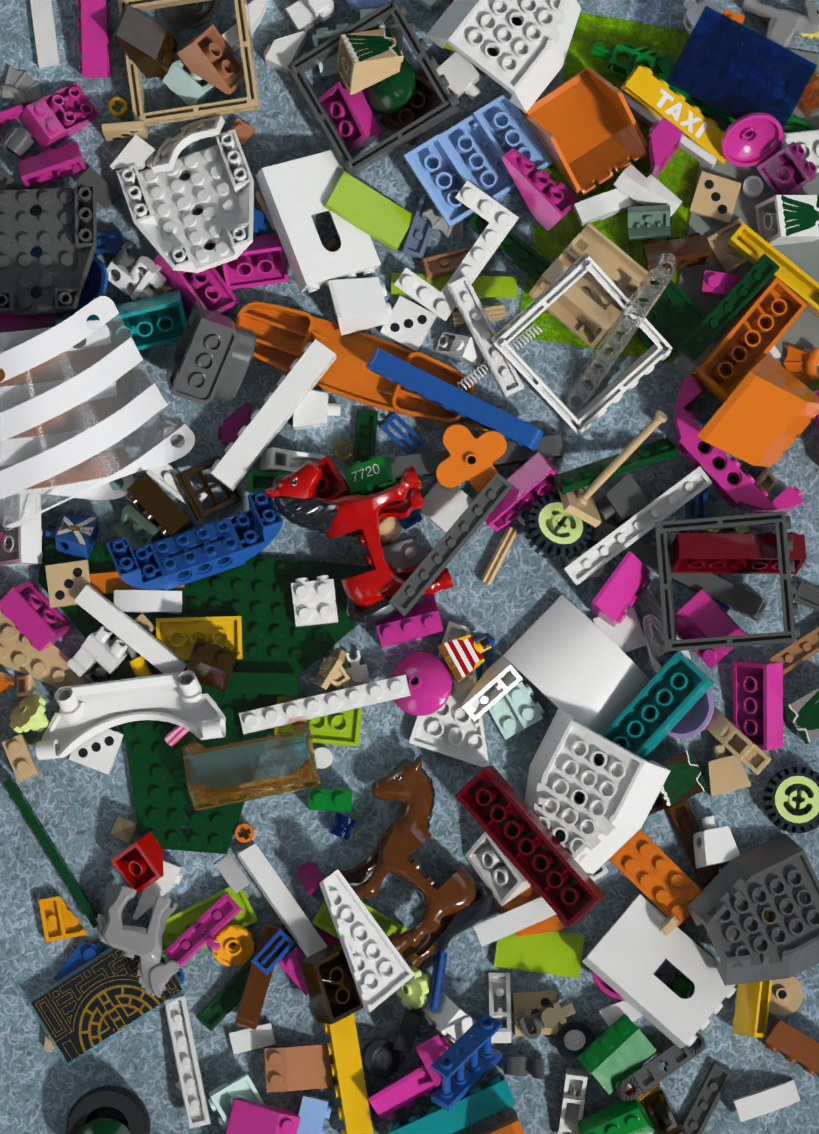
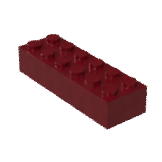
(732, 552)

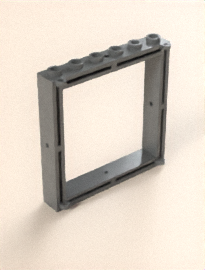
(403, 136)
(787, 586)

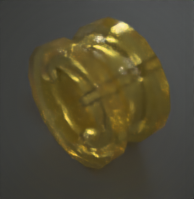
(350, 449)

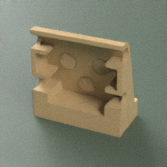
(587, 305)

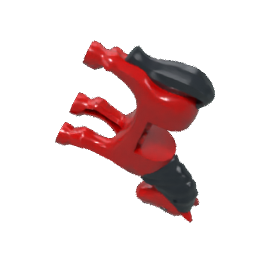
(349, 513)

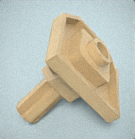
(333, 671)

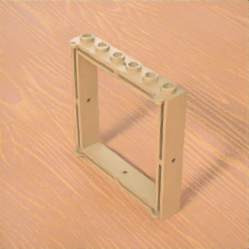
(249, 103)

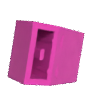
(58, 116)

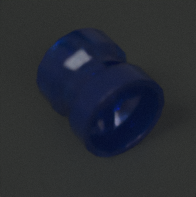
(338, 830)

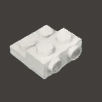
(314, 601)

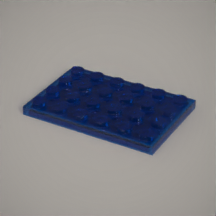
(739, 69)

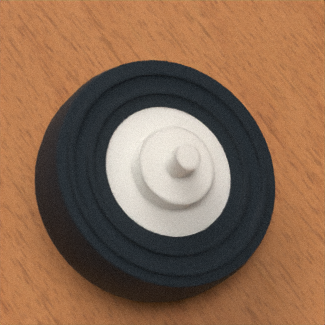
(573, 1040)

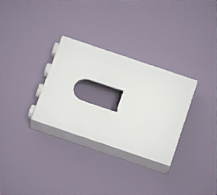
(295, 193)
(636, 949)

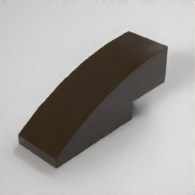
(663, 1114)

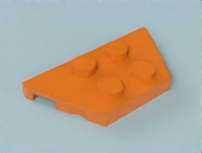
(548, 925)

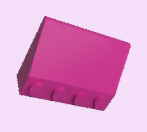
(258, 1118)

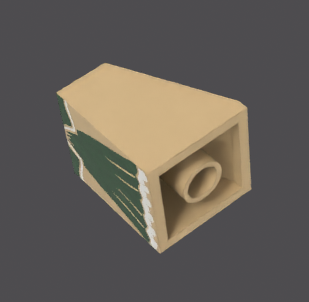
(367, 58)

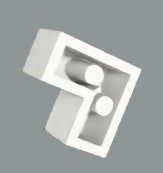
(309, 13)
(449, 1018)

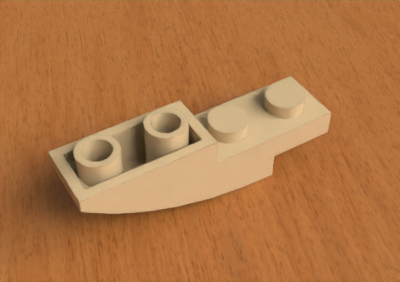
(737, 742)

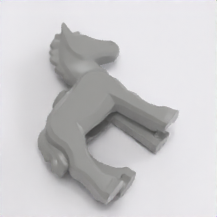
(136, 939)

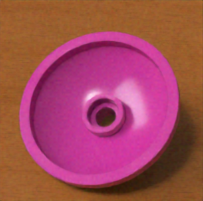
(752, 139)
(433, 683)

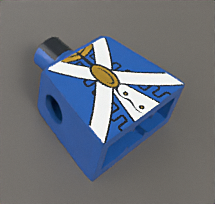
(75, 535)

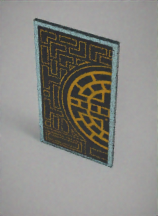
(97, 1004)

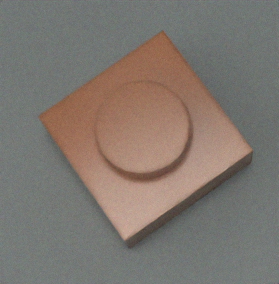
(243, 130)

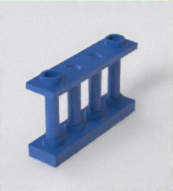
(466, 1062)

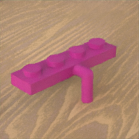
(203, 931)

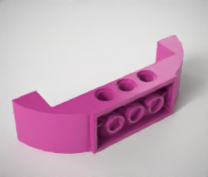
(744, 492)

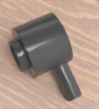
(17, 141)

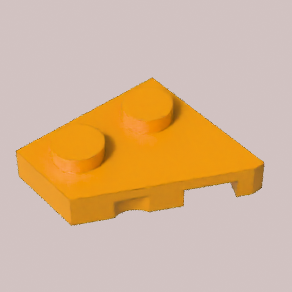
(59, 920)

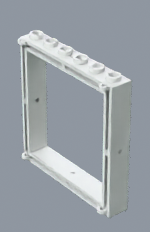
(615, 390)

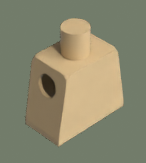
(725, 773)

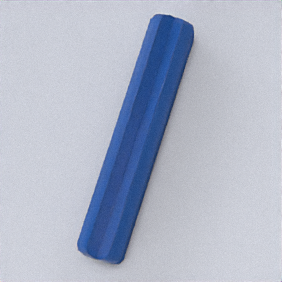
(437, 981)

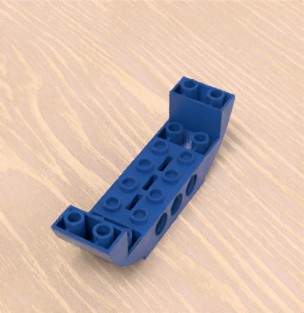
(199, 550)

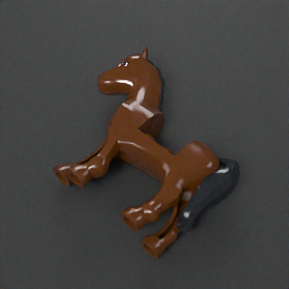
(449, 908)

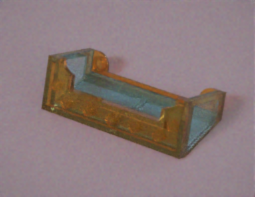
(251, 768)

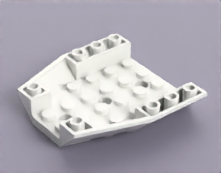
(527, 53)
(217, 184)
(615, 793)

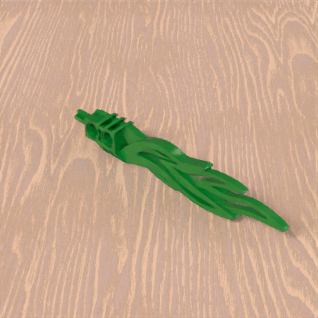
(640, 55)

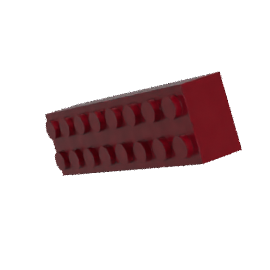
(530, 845)

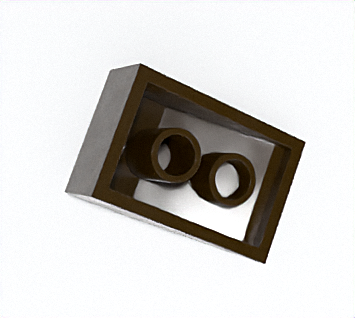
(145, 42)

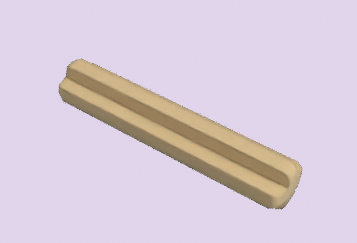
(499, 555)

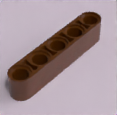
(257, 981)

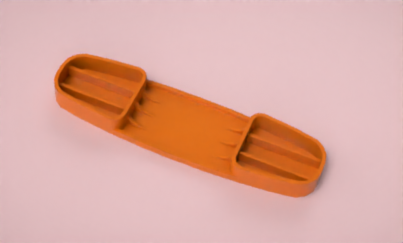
(286, 331)

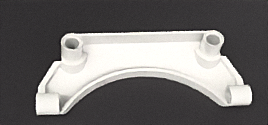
(102, 705)

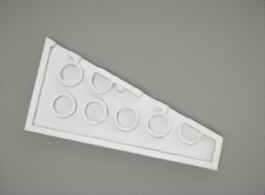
(369, 952)

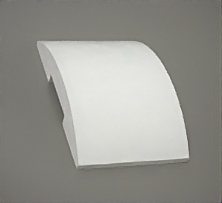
(577, 666)

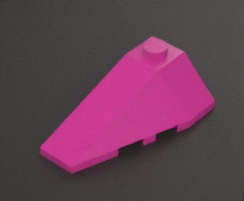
(543, 196)

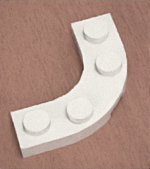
(171, 148)

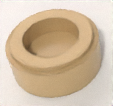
(669, 925)

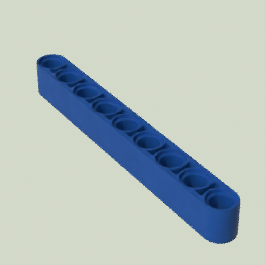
(454, 399)

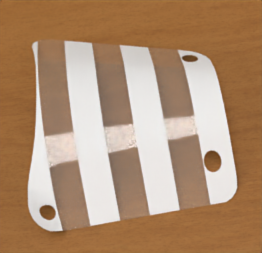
(78, 414)

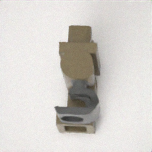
(546, 1018)

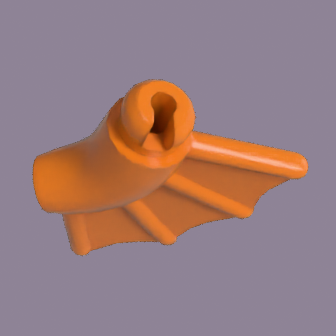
(802, 364)

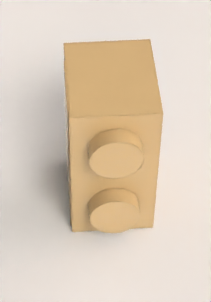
(21, 758)

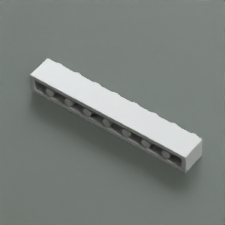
(273, 415)

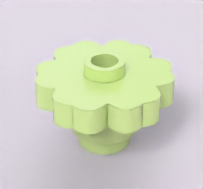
(29, 715)
(414, 990)

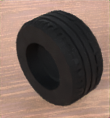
(112, 1097)

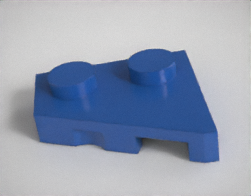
(83, 954)

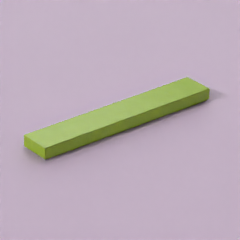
(484, 286)

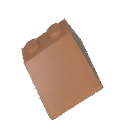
(213, 60)
(297, 1068)

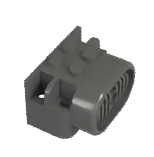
(210, 357)

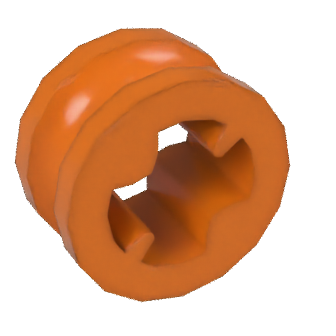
(242, 839)

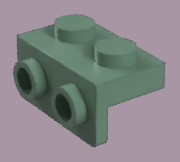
(648, 222)
(135, 528)

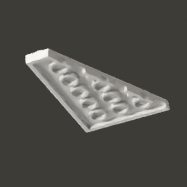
(451, 728)

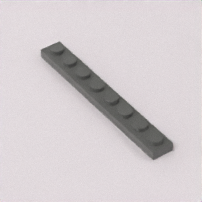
(450, 544)

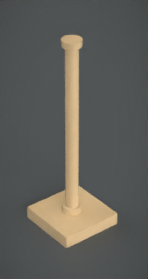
(581, 502)

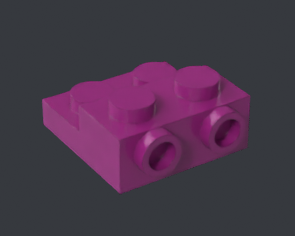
(787, 170)

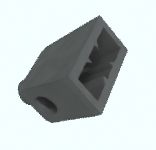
(623, 500)

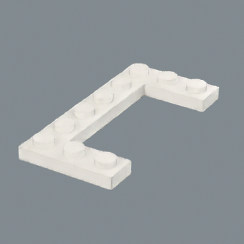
(500, 223)

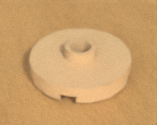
(792, 999)

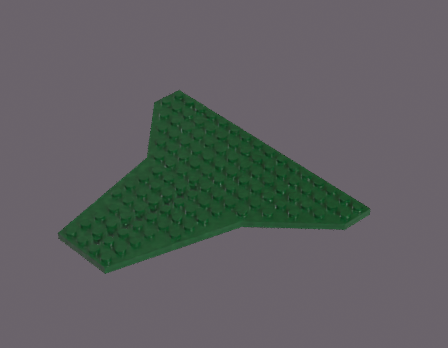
(270, 643)

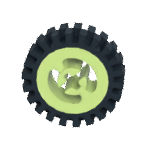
(544, 518)
(775, 798)

